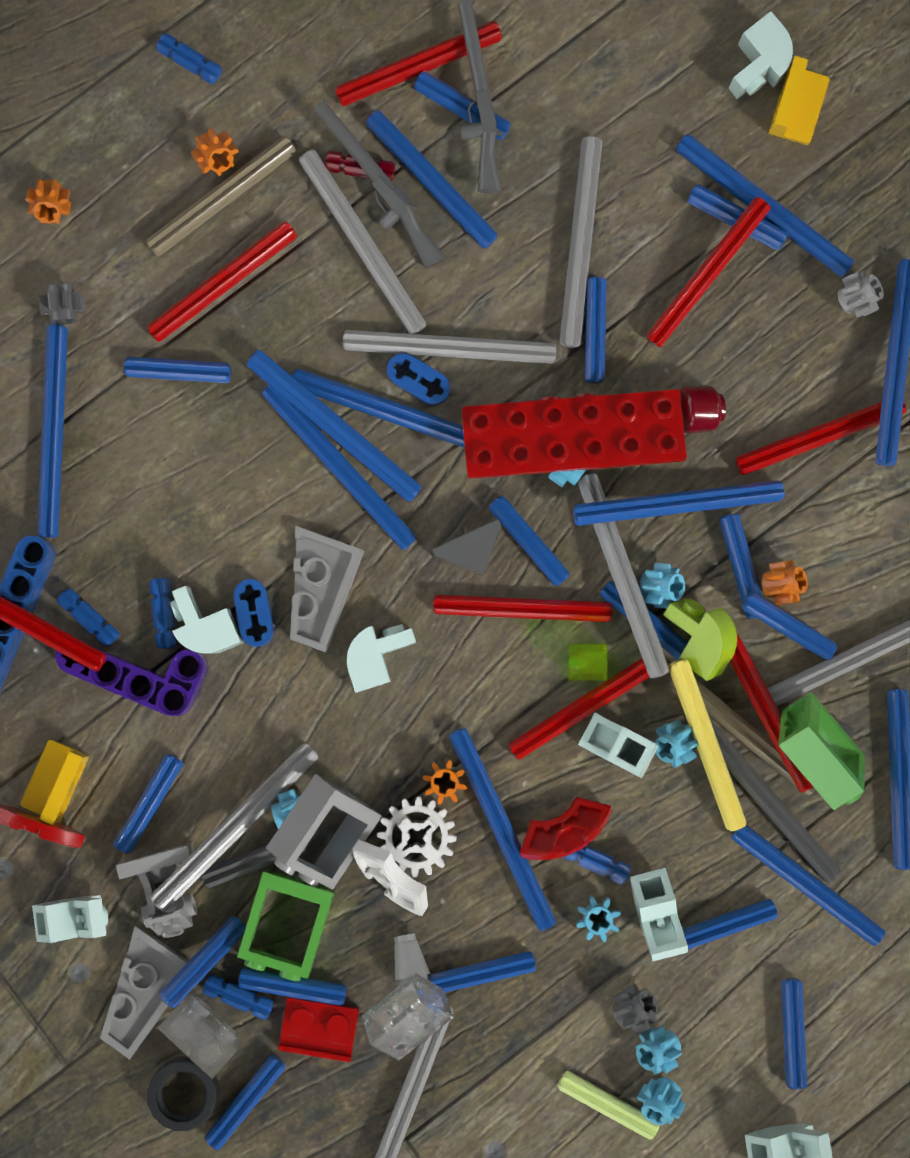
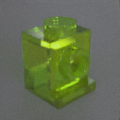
(587, 662)

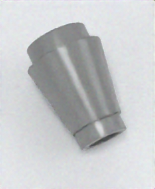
(408, 958)

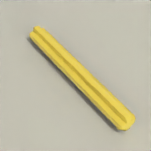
(708, 745)

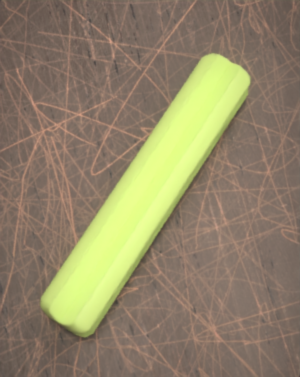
(607, 1104)

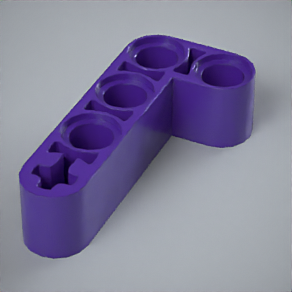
(160, 685)

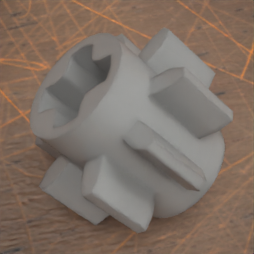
(860, 293)

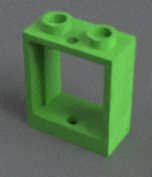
(822, 751)
(297, 888)

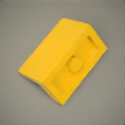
(799, 103)
(54, 781)

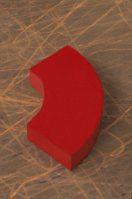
(567, 832)
(57, 833)

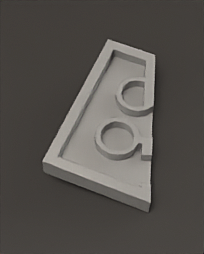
(321, 586)
(137, 1000)

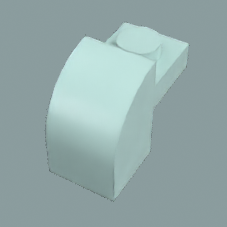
(770, 52)
(207, 634)
(366, 657)
(618, 745)
(658, 914)
(70, 919)
(788, 1142)

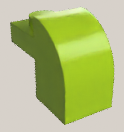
(712, 636)

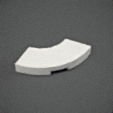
(399, 886)

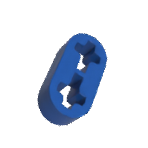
(422, 372)
(245, 614)

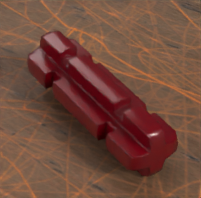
(337, 162)

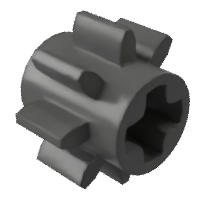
(61, 303)
(635, 1008)

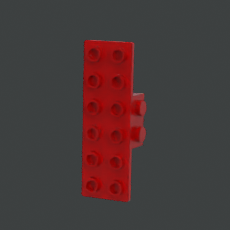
(573, 433)

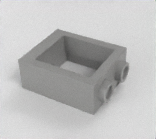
(304, 821)

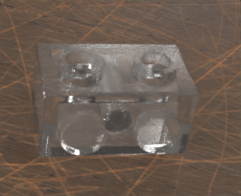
(407, 1017)
(201, 1035)

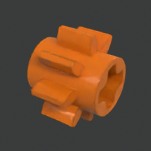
(214, 151)
(48, 201)
(784, 582)
(450, 790)

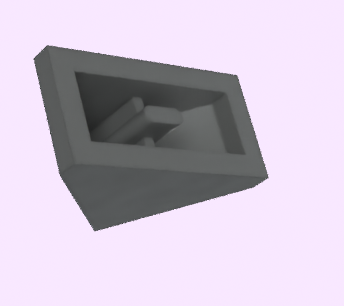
(471, 549)

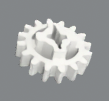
(428, 849)

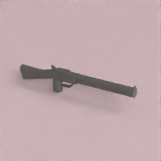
(486, 129)
(400, 204)

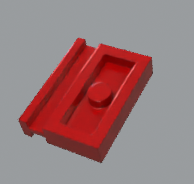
(319, 1029)

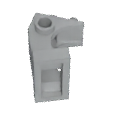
(155, 869)

